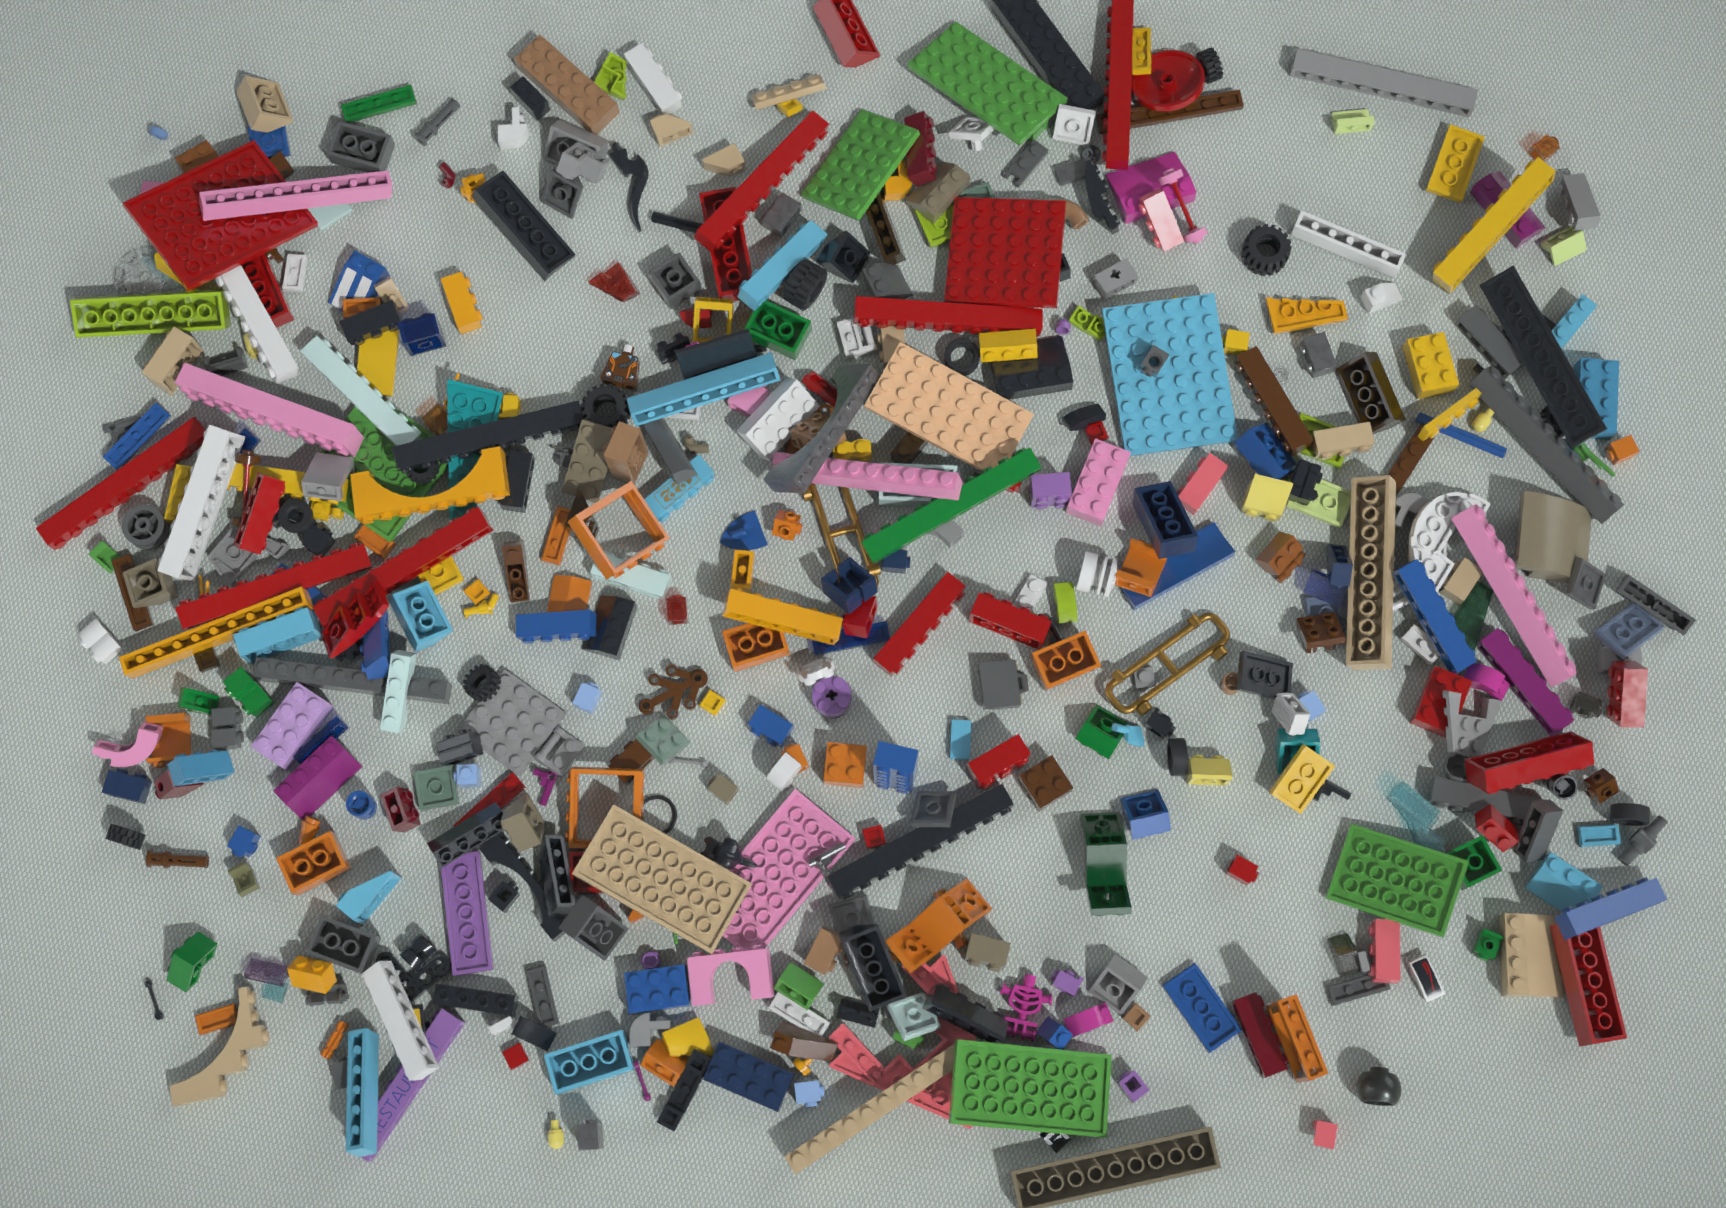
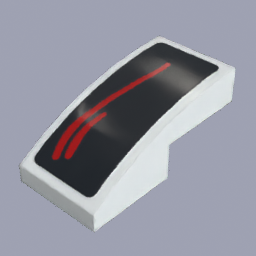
(1426, 977)

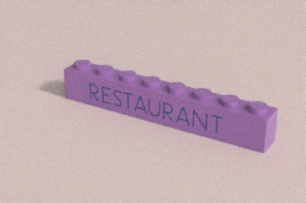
(401, 1091)

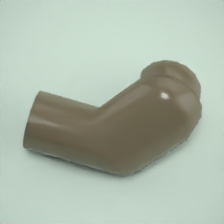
(693, 446)

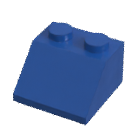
(1145, 814)

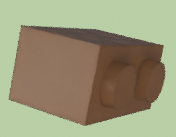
(824, 951)

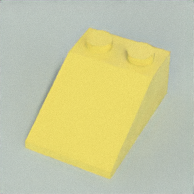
(1266, 497)

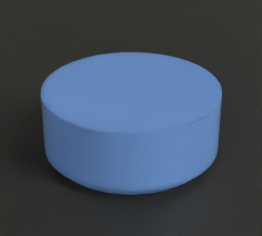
(158, 133)

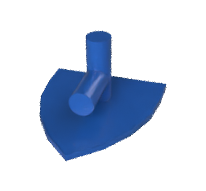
(744, 533)

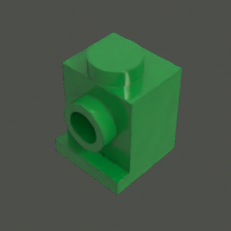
(1480, 949)

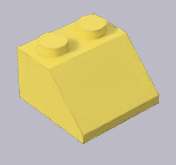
(1209, 770)

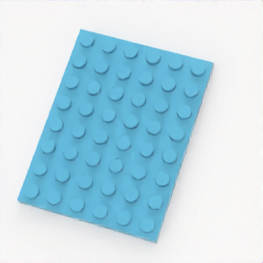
(1190, 395)

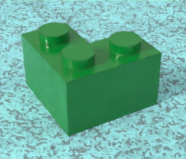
(244, 687)
(190, 960)

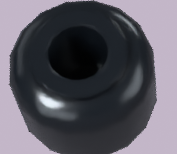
(1090, 151)

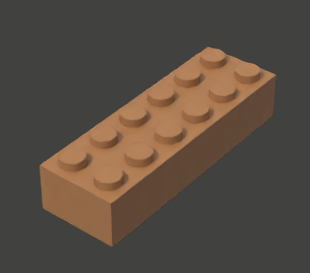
(566, 85)

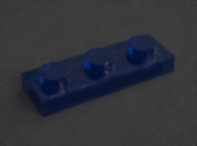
(334, 728)

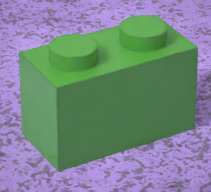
(799, 986)

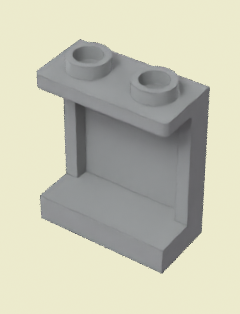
(327, 476)

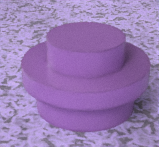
(650, 960)

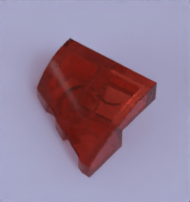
(616, 283)

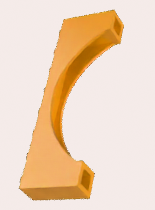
(484, 482)

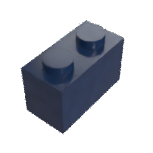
(126, 786)

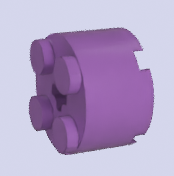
(824, 705)

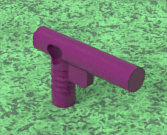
(545, 782)

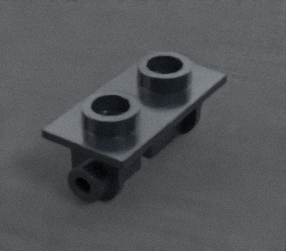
(857, 1013)

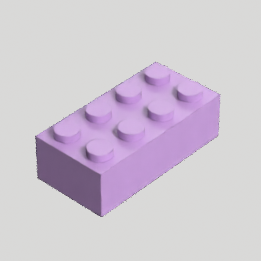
(292, 726)

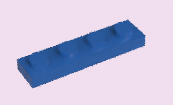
(137, 436)

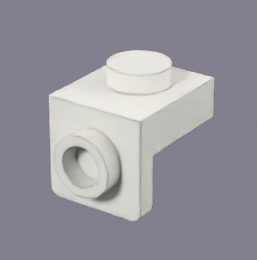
(501, 1024)

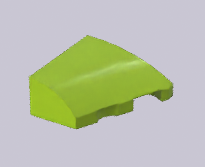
(612, 76)

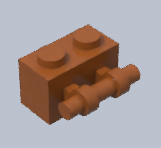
(1281, 556)

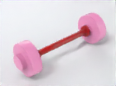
(1195, 234)

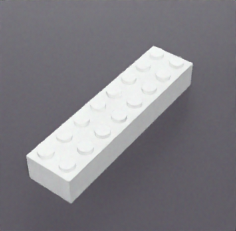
(200, 503)

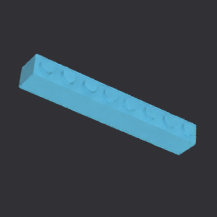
(703, 389)

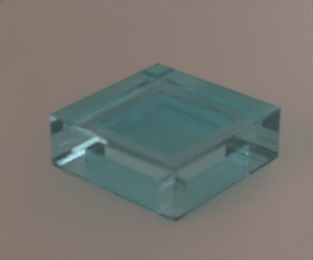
(275, 992)

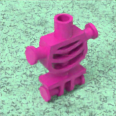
(1027, 988)

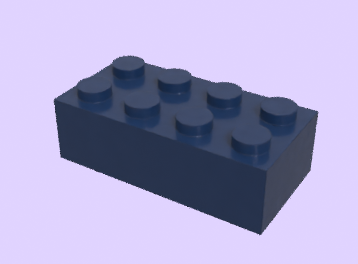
(1165, 519)
(748, 1076)

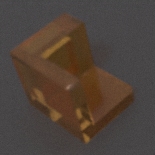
(436, 419)

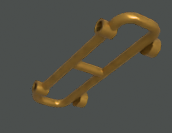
(812, 494)
(1142, 704)

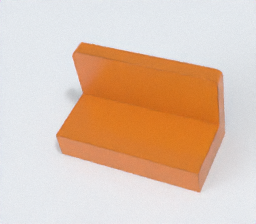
(662, 1064)

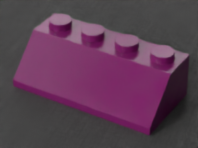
(1487, 192)
(317, 778)

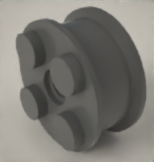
(145, 527)

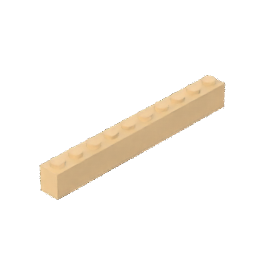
(871, 1111)

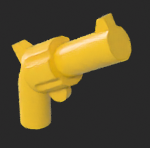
(482, 608)

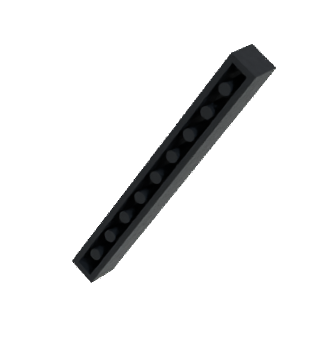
(488, 435)
(918, 842)

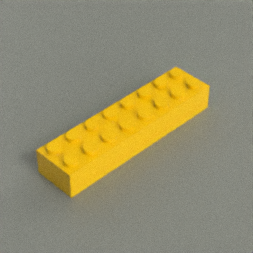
(1494, 225)

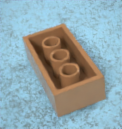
(625, 452)

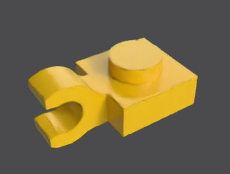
(323, 511)

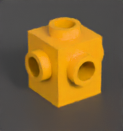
(470, 183)

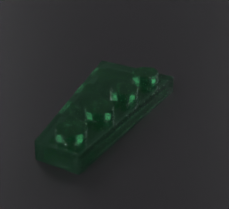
(1472, 613)

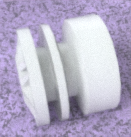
(1097, 574)

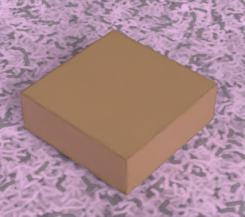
(1136, 1017)

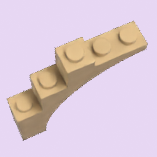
(232, 1060)

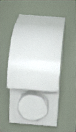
(515, 134)
(784, 772)

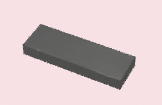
(1354, 989)
(542, 996)

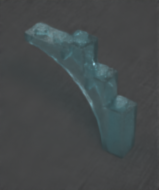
(1418, 816)

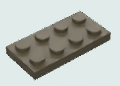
(587, 464)

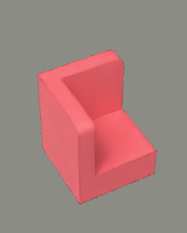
(1324, 1134)

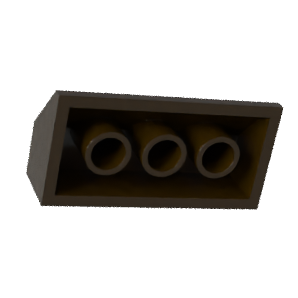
(1370, 392)

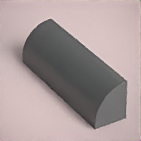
(670, 450)
(1655, 604)

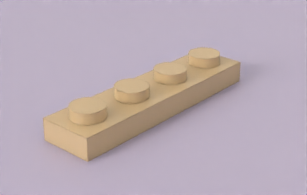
(788, 92)

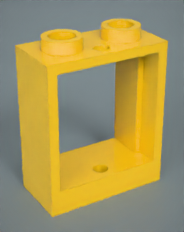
(714, 304)

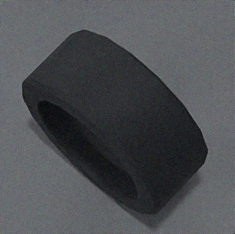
(965, 343)
(1177, 756)
(1629, 814)

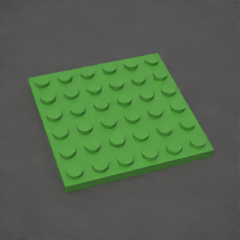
(377, 457)

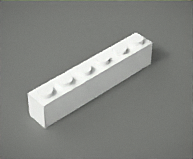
(1348, 244)
(400, 1020)

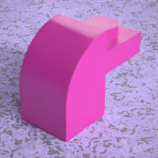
(1488, 680)
(1088, 1019)

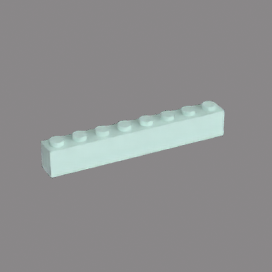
(358, 392)

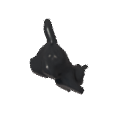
(725, 854)

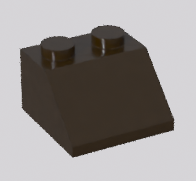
(578, 506)

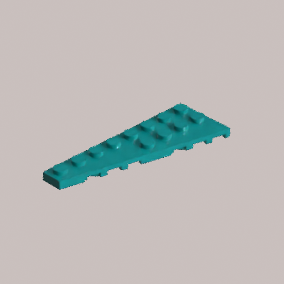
(467, 408)

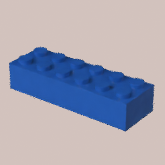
(895, 767)

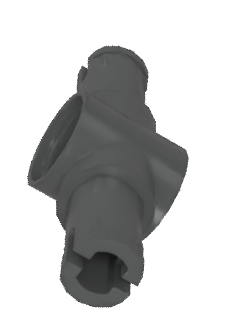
(1643, 840)

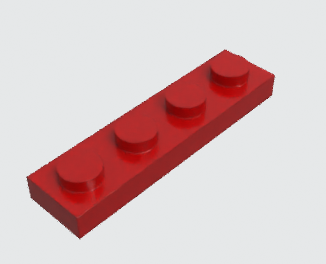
(501, 794)

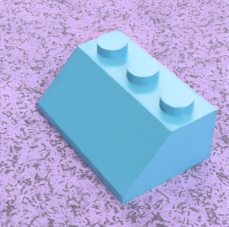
(420, 616)
(1561, 883)

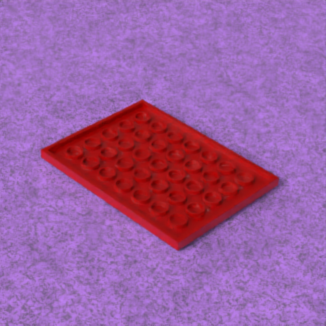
(208, 248)

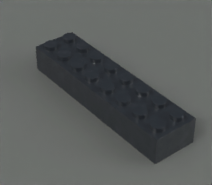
(1048, 51)

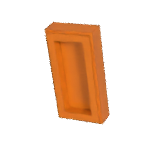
(374, 542)
(216, 1019)

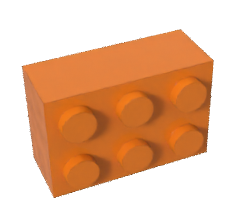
(754, 645)
(1065, 660)
(313, 863)

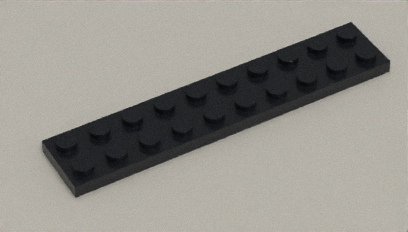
(1543, 357)

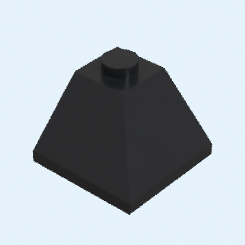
(844, 257)

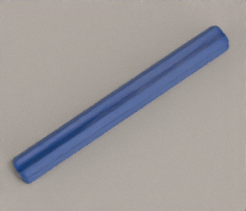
(1466, 437)

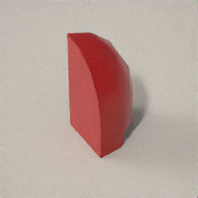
(705, 320)

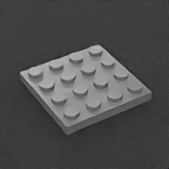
(514, 723)

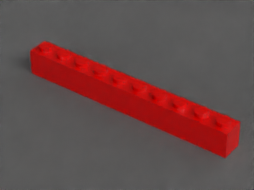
(1119, 84)
(761, 181)
(944, 316)
(122, 484)
(411, 561)
(264, 587)

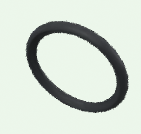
(672, 806)

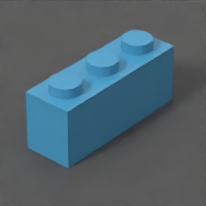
(200, 767)

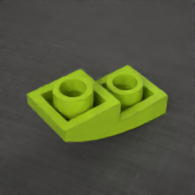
(1087, 323)
(1065, 602)

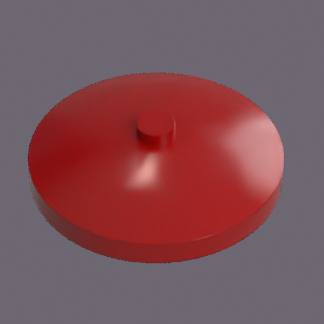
(1173, 82)

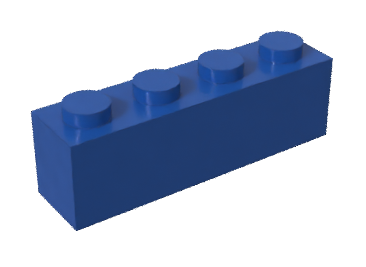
(556, 625)

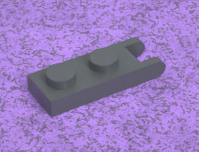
(1027, 162)

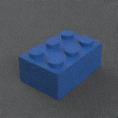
(657, 989)

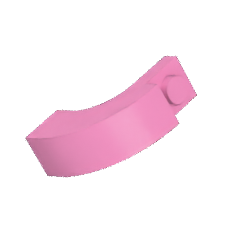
(133, 753)

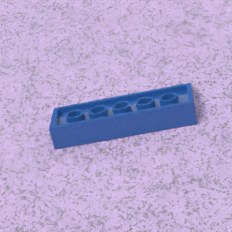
(1210, 551)

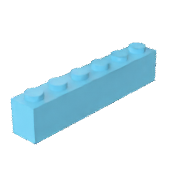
(781, 265)
(362, 1092)

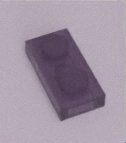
(266, 972)

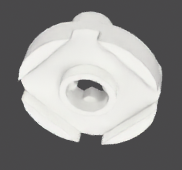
(816, 670)

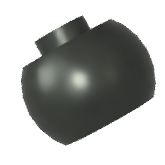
(1378, 1087)

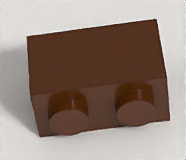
(634, 757)

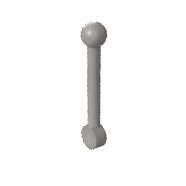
(703, 763)

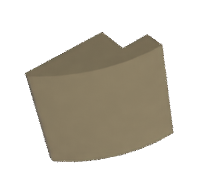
(1551, 536)

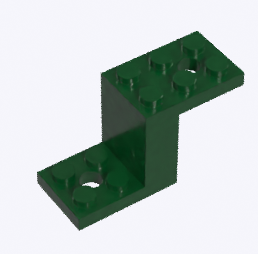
(1105, 864)

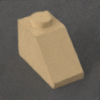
(670, 128)
(725, 161)

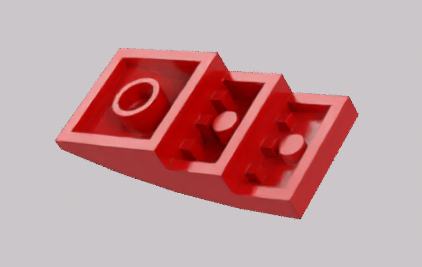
(354, 621)

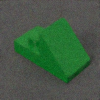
(197, 701)

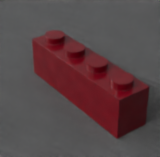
(922, 154)
(1259, 1035)

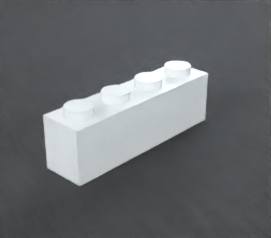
(652, 79)

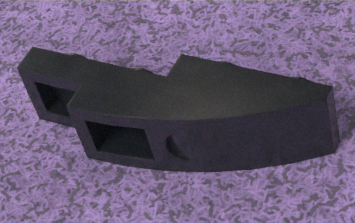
(1096, 192)

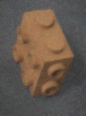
(807, 430)

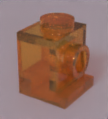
(1544, 148)

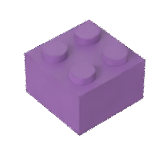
(1050, 490)

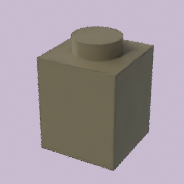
(722, 788)

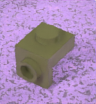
(244, 878)

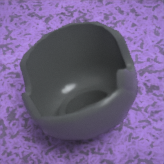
(1454, 768)

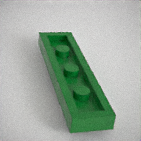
(378, 104)

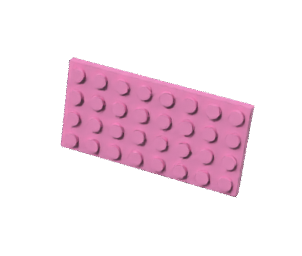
(782, 869)

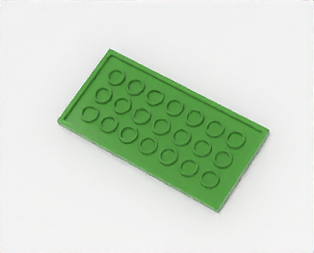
(987, 83)
(1030, 1088)

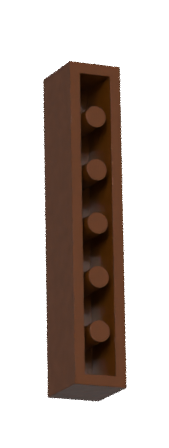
(1273, 401)

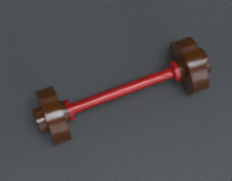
(248, 458)

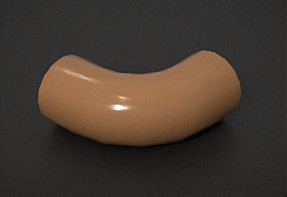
(1075, 215)

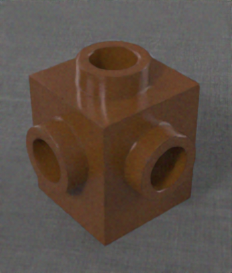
(1601, 785)

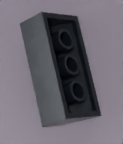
(872, 965)
(965, 1014)

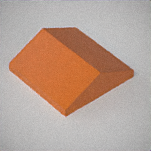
(569, 594)

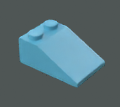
(364, 899)

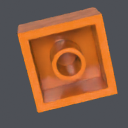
(845, 764)

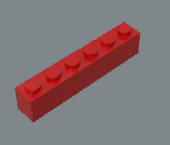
(919, 624)

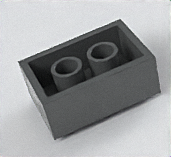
(360, 148)
(593, 927)
(343, 945)

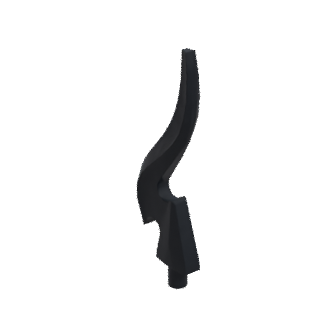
(637, 167)

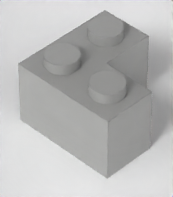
(584, 162)

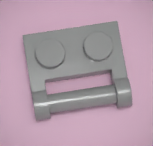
(564, 756)

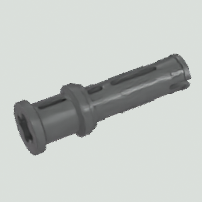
(431, 128)

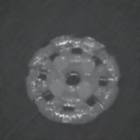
(139, 266)

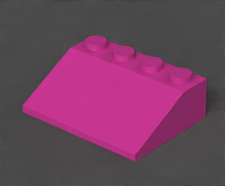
(1143, 179)

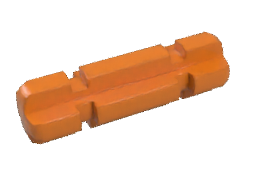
(334, 1039)

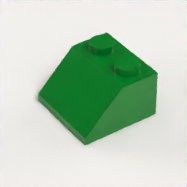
(1097, 731)

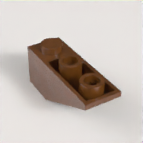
(516, 570)

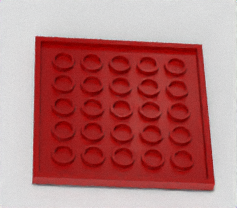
(1005, 252)

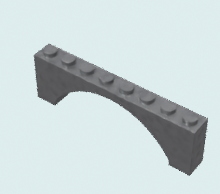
(797, 472)

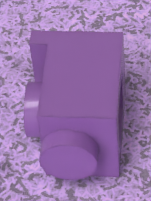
(1066, 982)
(1139, 1089)

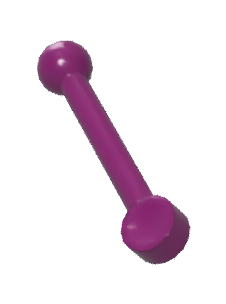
(647, 1097)

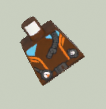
(622, 369)

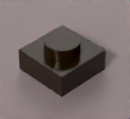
(207, 660)

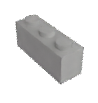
(1579, 201)

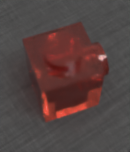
(677, 610)

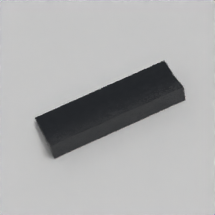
(523, 225)

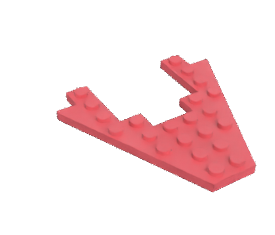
(863, 1066)

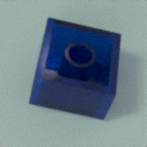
(422, 334)

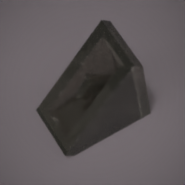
(1344, 954)

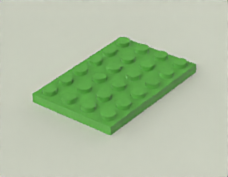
(860, 164)
(1397, 880)

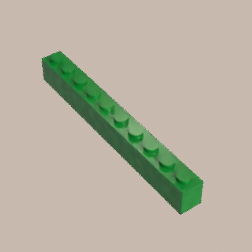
(940, 510)

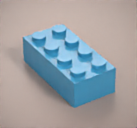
(1601, 383)

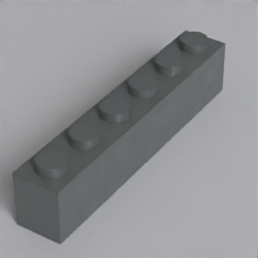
(1469, 798)

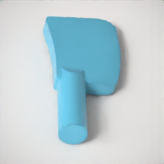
(1132, 734)

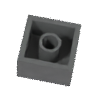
(675, 280)

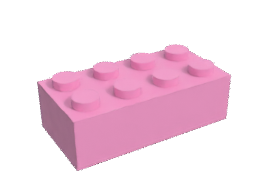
(1098, 482)

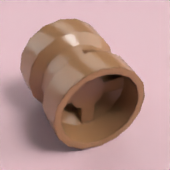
(1229, 683)

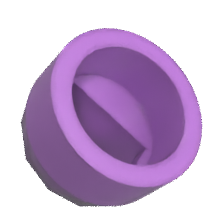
(1063, 326)

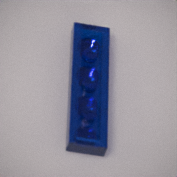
(878, 634)

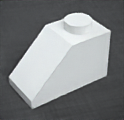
(1380, 296)

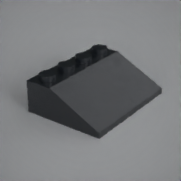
(716, 353)
(1035, 376)

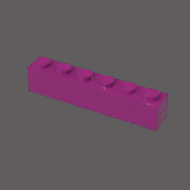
(1525, 682)

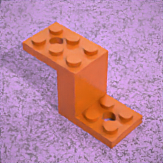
(938, 925)

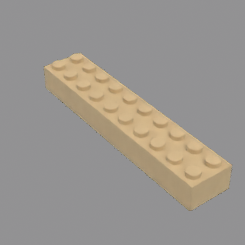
(1371, 578)

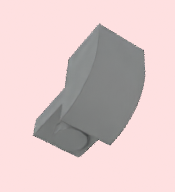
(1409, 506)
(642, 1029)

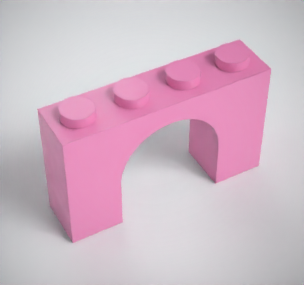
(703, 967)

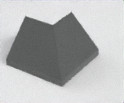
(562, 193)

